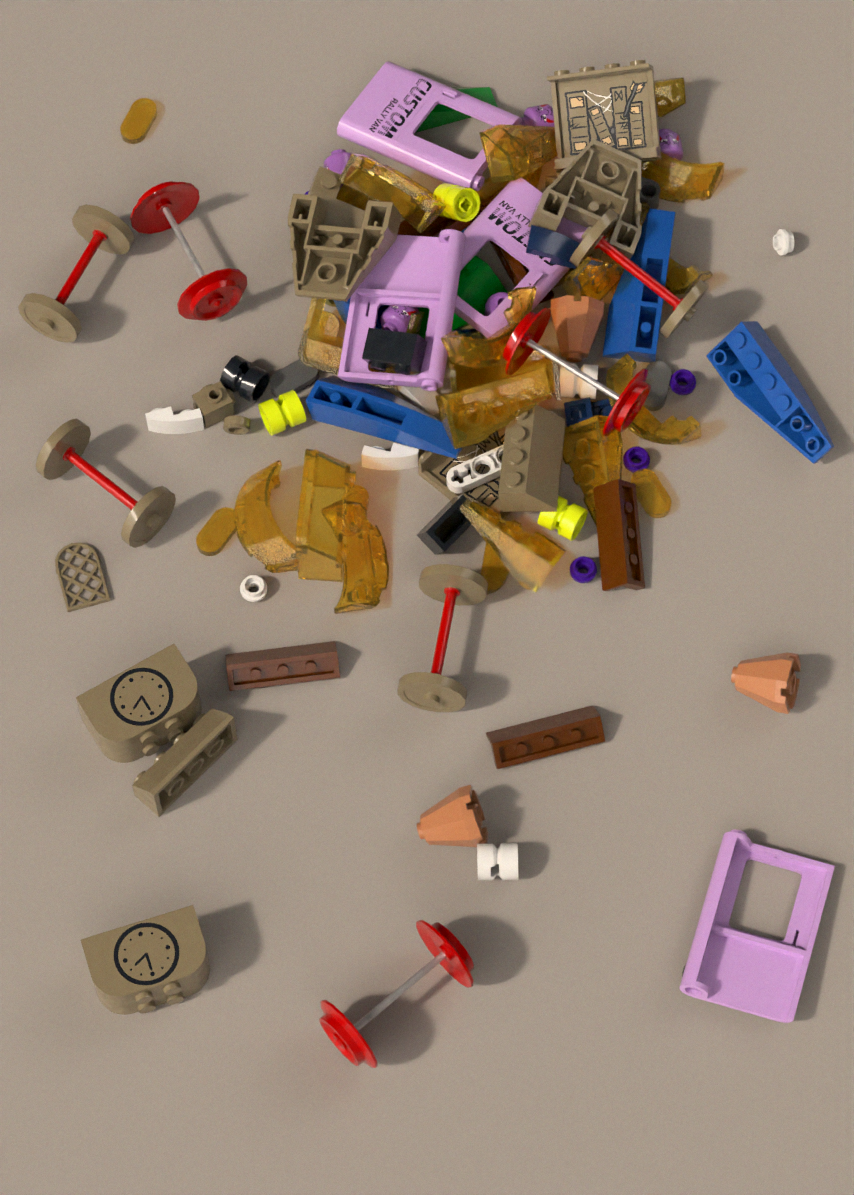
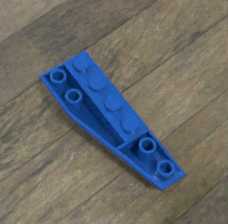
(635, 308)
(770, 388)
(377, 414)

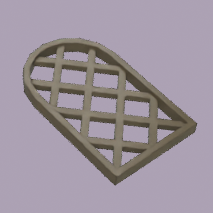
(104, 598)

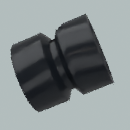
(248, 380)

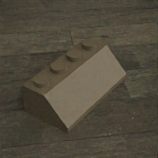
(532, 462)
(185, 761)

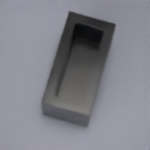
(394, 350)
(445, 526)

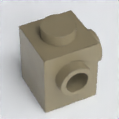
(214, 403)

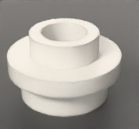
(783, 242)
(250, 582)

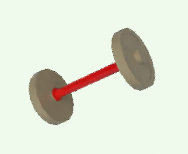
(103, 232)
(595, 237)
(65, 450)
(453, 587)

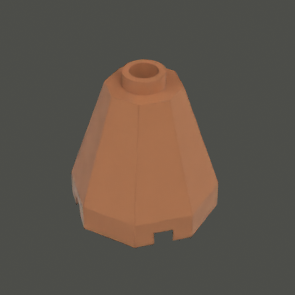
(576, 325)
(769, 680)
(454, 820)

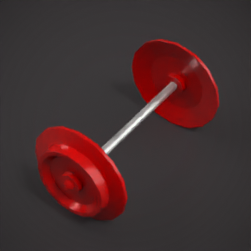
(165, 208)
(526, 339)
(447, 953)

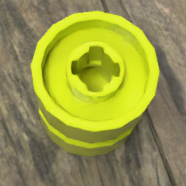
(460, 201)
(283, 412)
(567, 519)

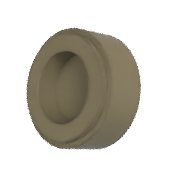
(236, 425)

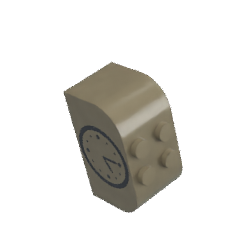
(142, 706)
(148, 962)

